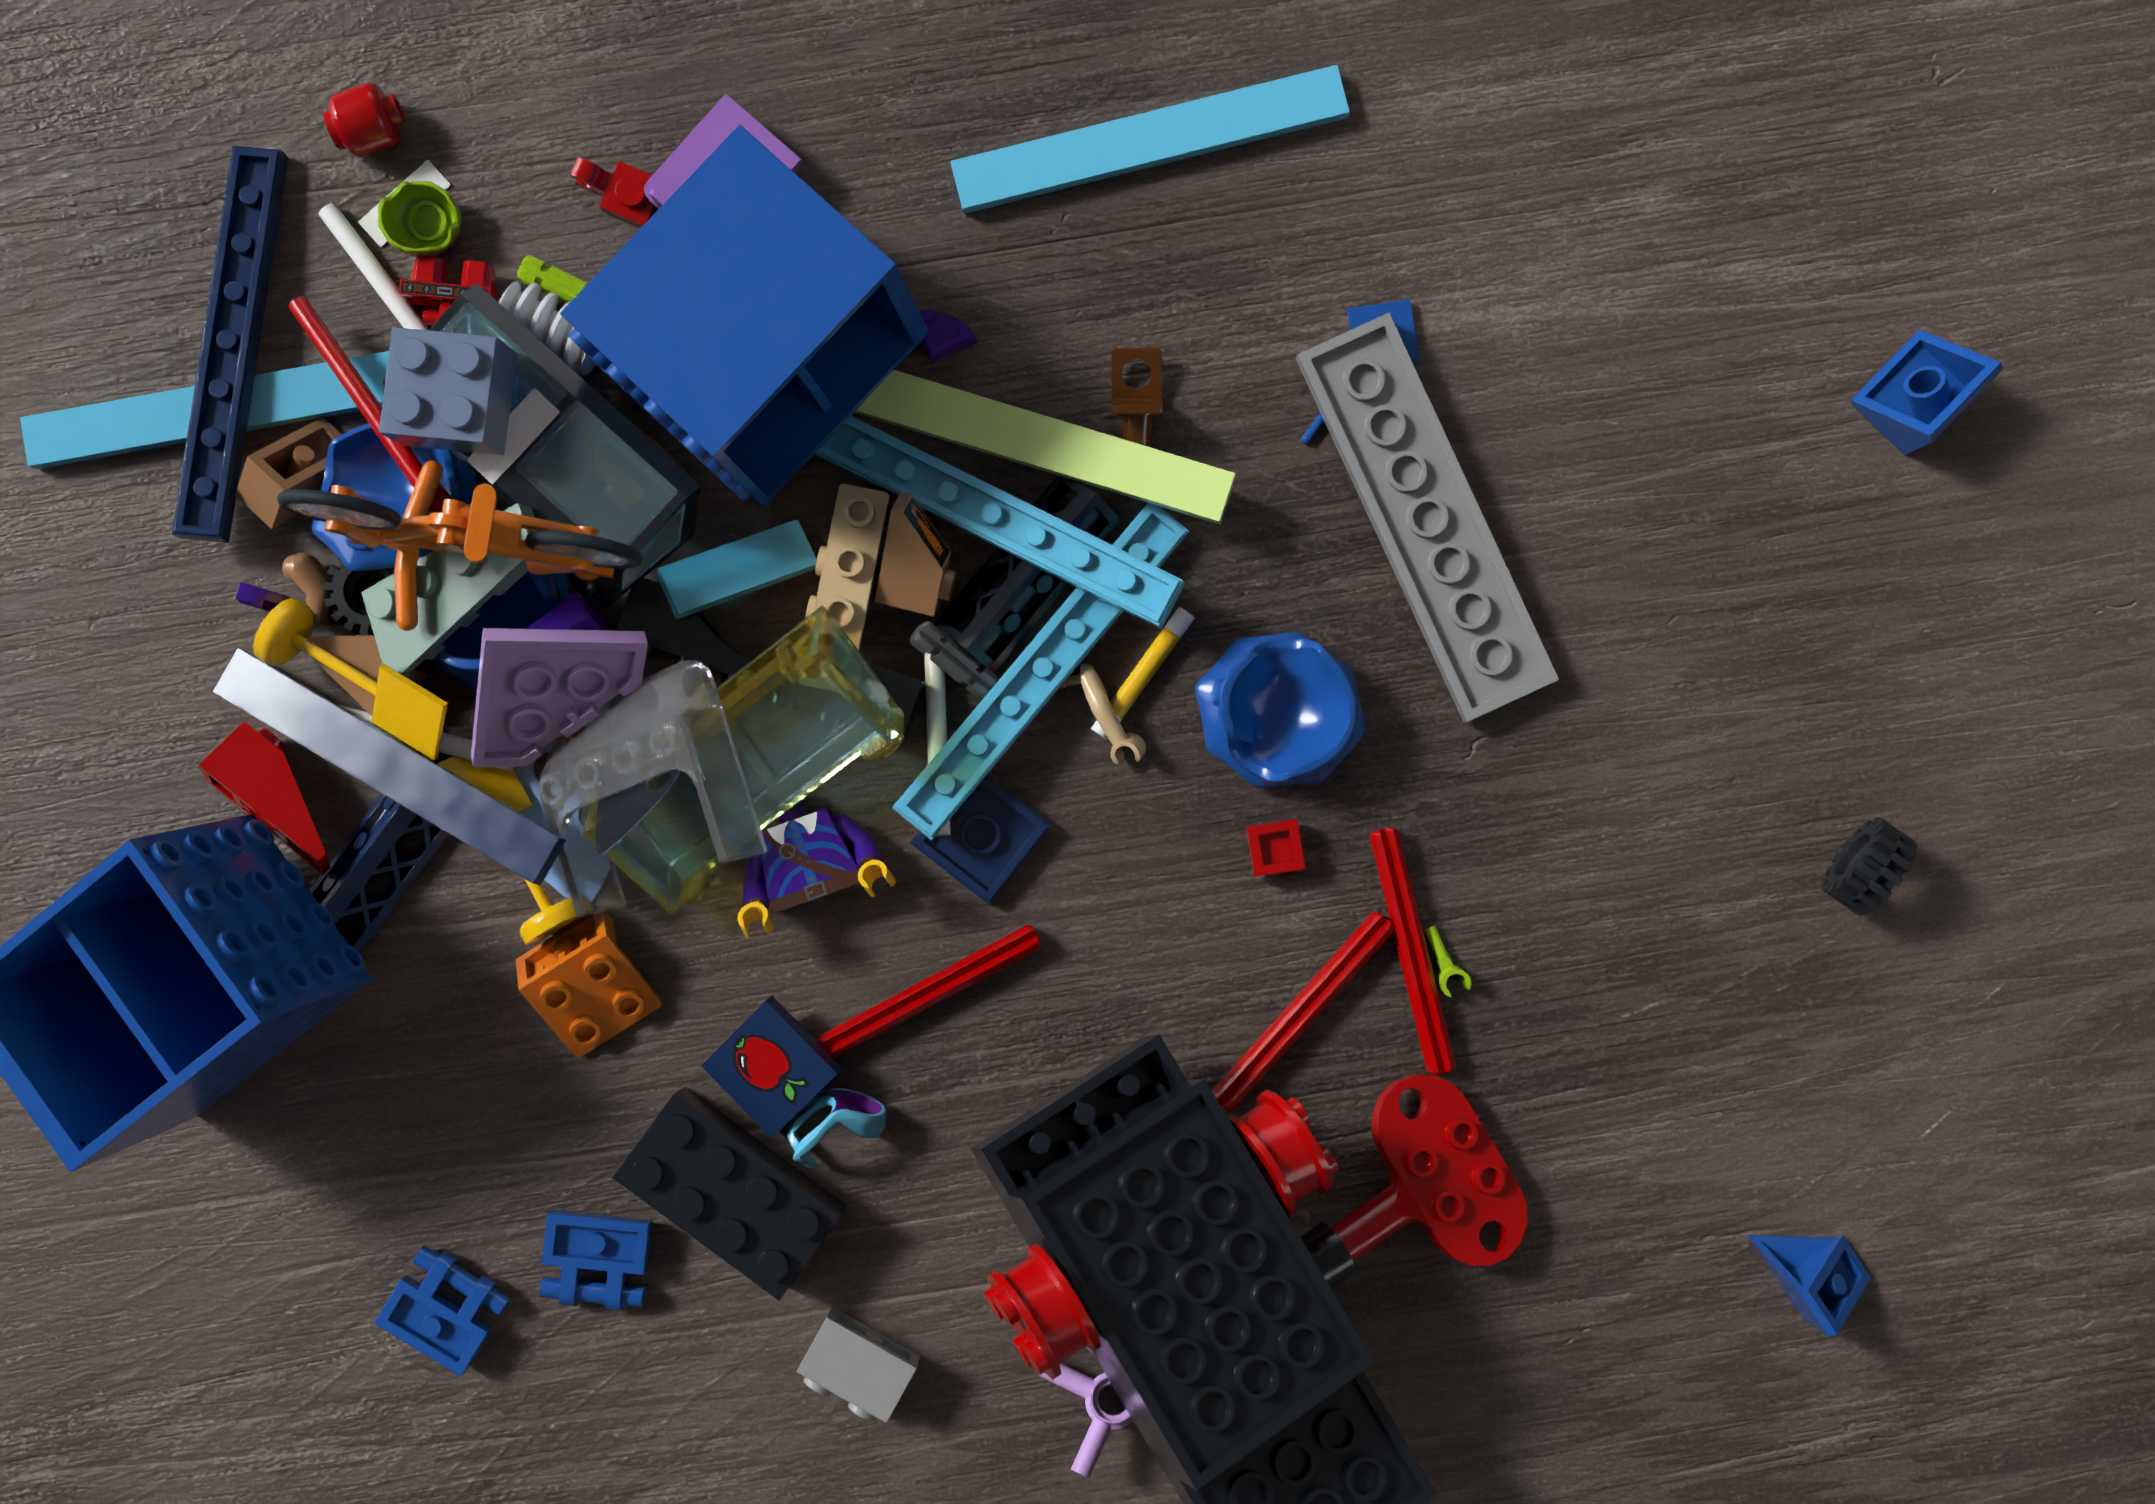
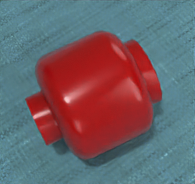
(364, 120)

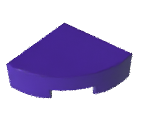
(946, 334)
(259, 597)

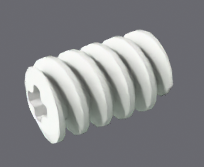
(546, 323)

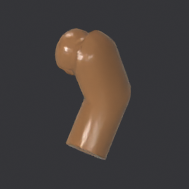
(310, 578)

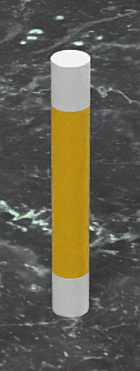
(1148, 665)

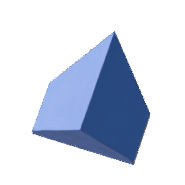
(1817, 1275)

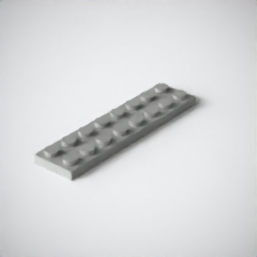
(1426, 517)

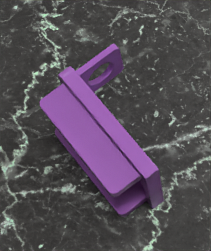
(703, 142)

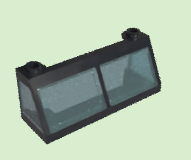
(588, 461)

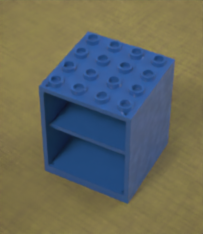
(747, 318)
(164, 985)

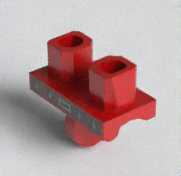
(430, 288)

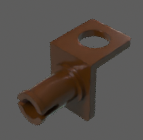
(1140, 403)

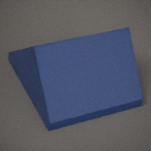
(1923, 390)

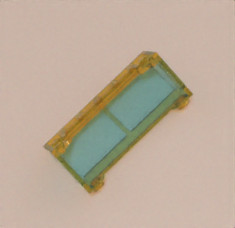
(794, 723)

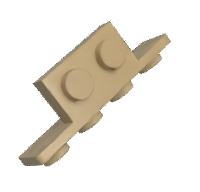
(850, 557)

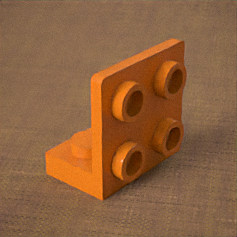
(585, 984)

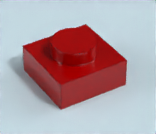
(1275, 847)

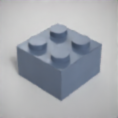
(448, 391)

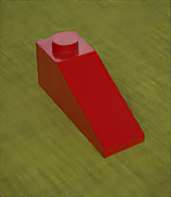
(258, 780)

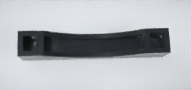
(697, 640)

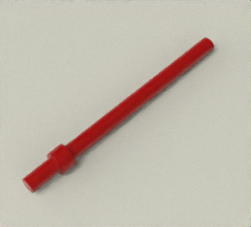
(360, 393)

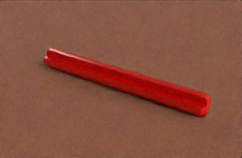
(1412, 950)
(930, 991)
(1302, 1011)

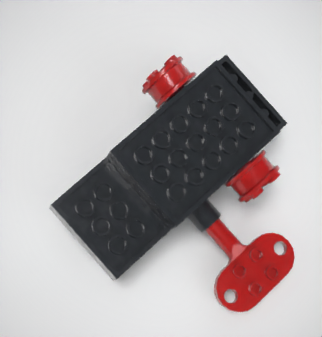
(1178, 1266)

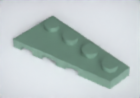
(447, 597)

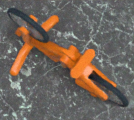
(458, 529)

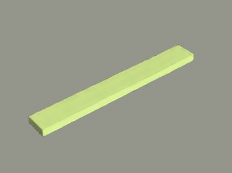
(1051, 445)

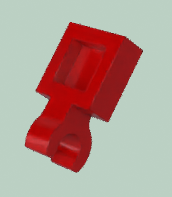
(621, 191)

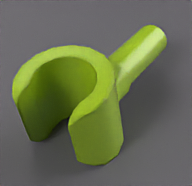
(1445, 963)

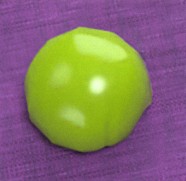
(419, 218)

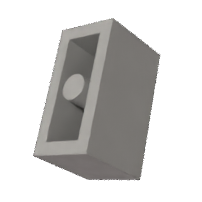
(858, 1366)

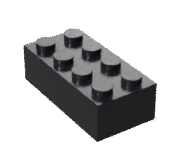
(730, 1192)

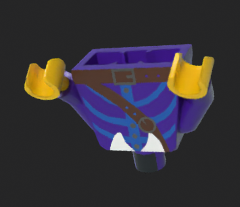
(806, 861)

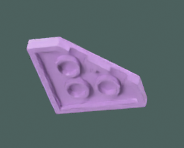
(547, 686)

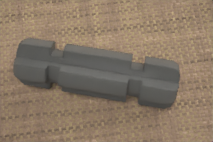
(953, 659)

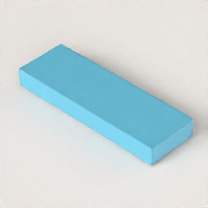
(736, 569)

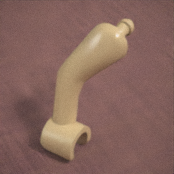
(1105, 715)

